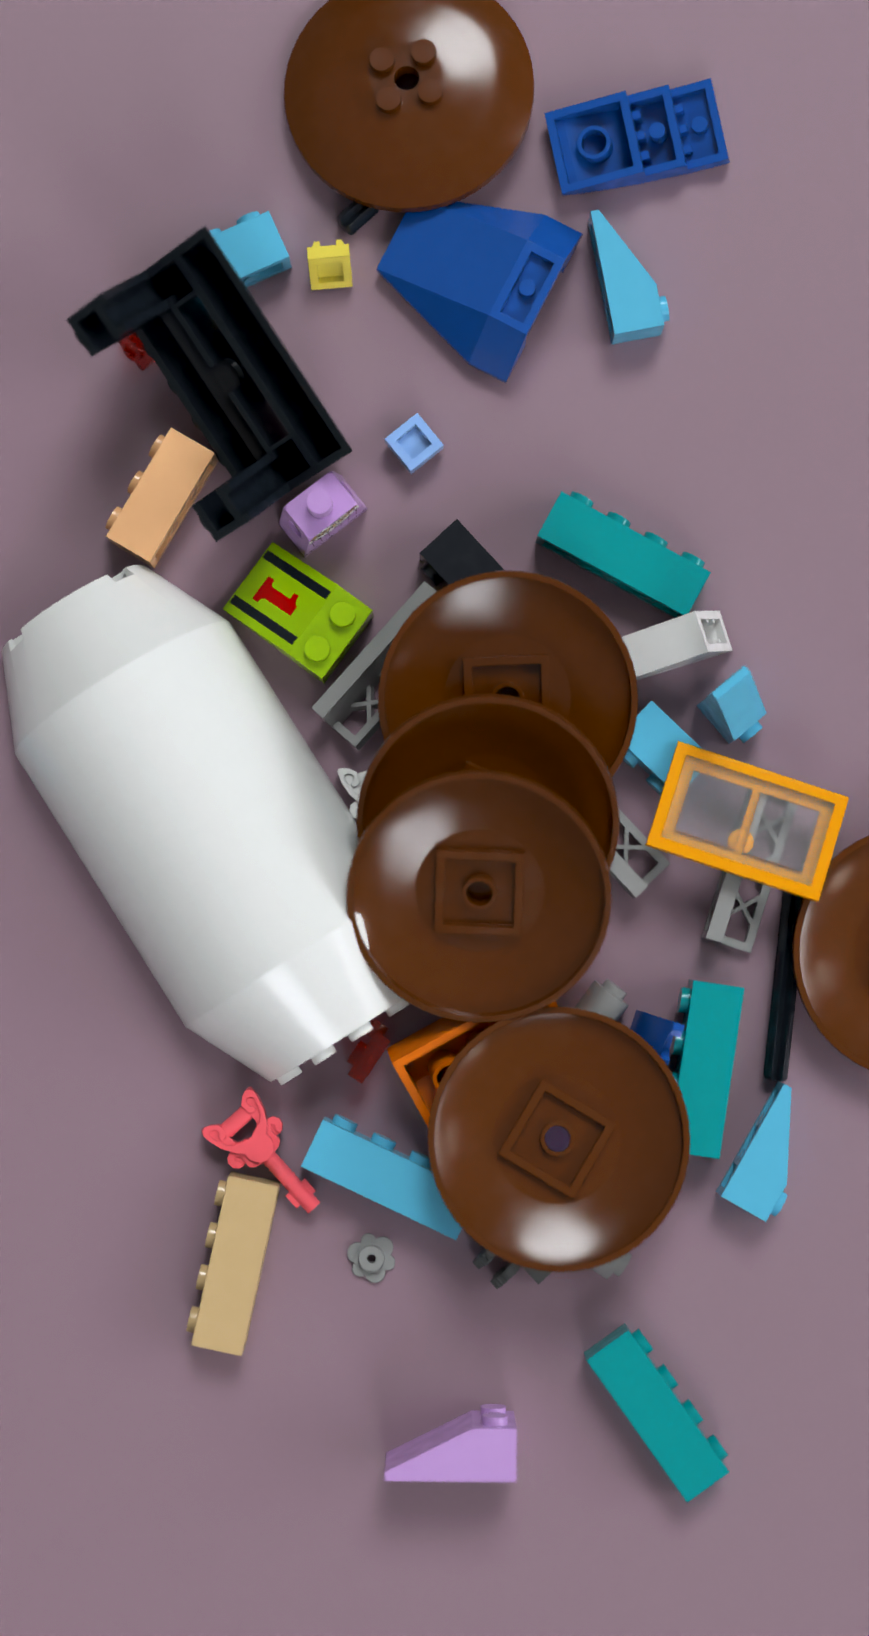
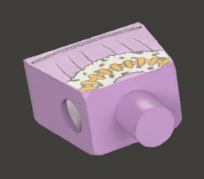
(320, 512)

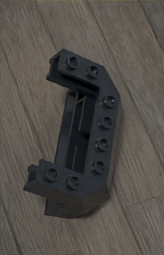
(226, 372)

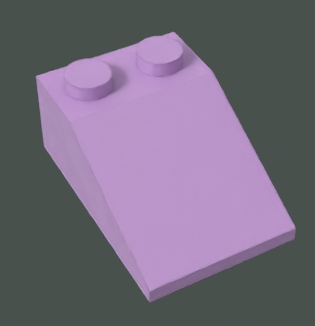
(466, 1449)

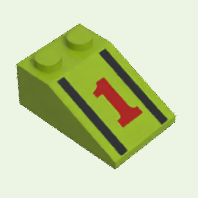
(299, 612)

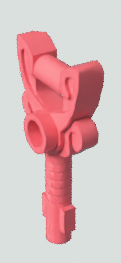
(260, 1147)

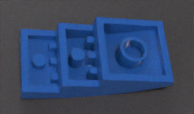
(636, 137)

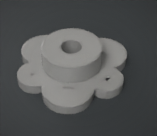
(380, 1248)

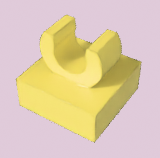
(329, 266)

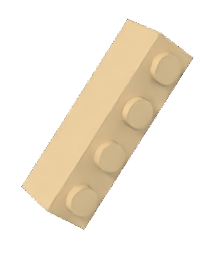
(235, 1263)

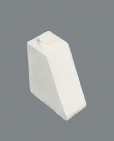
(677, 643)

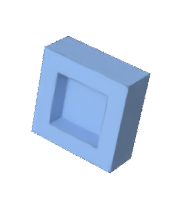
(414, 443)

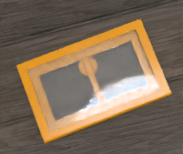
(747, 821)

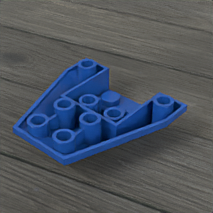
(478, 276)

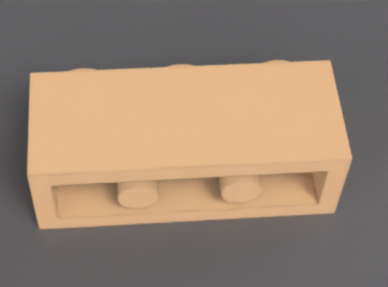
(161, 496)

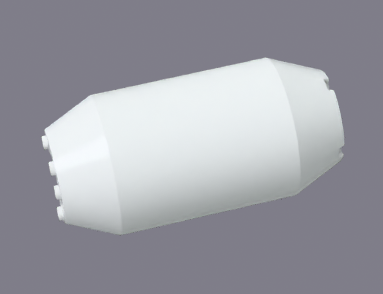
(197, 817)

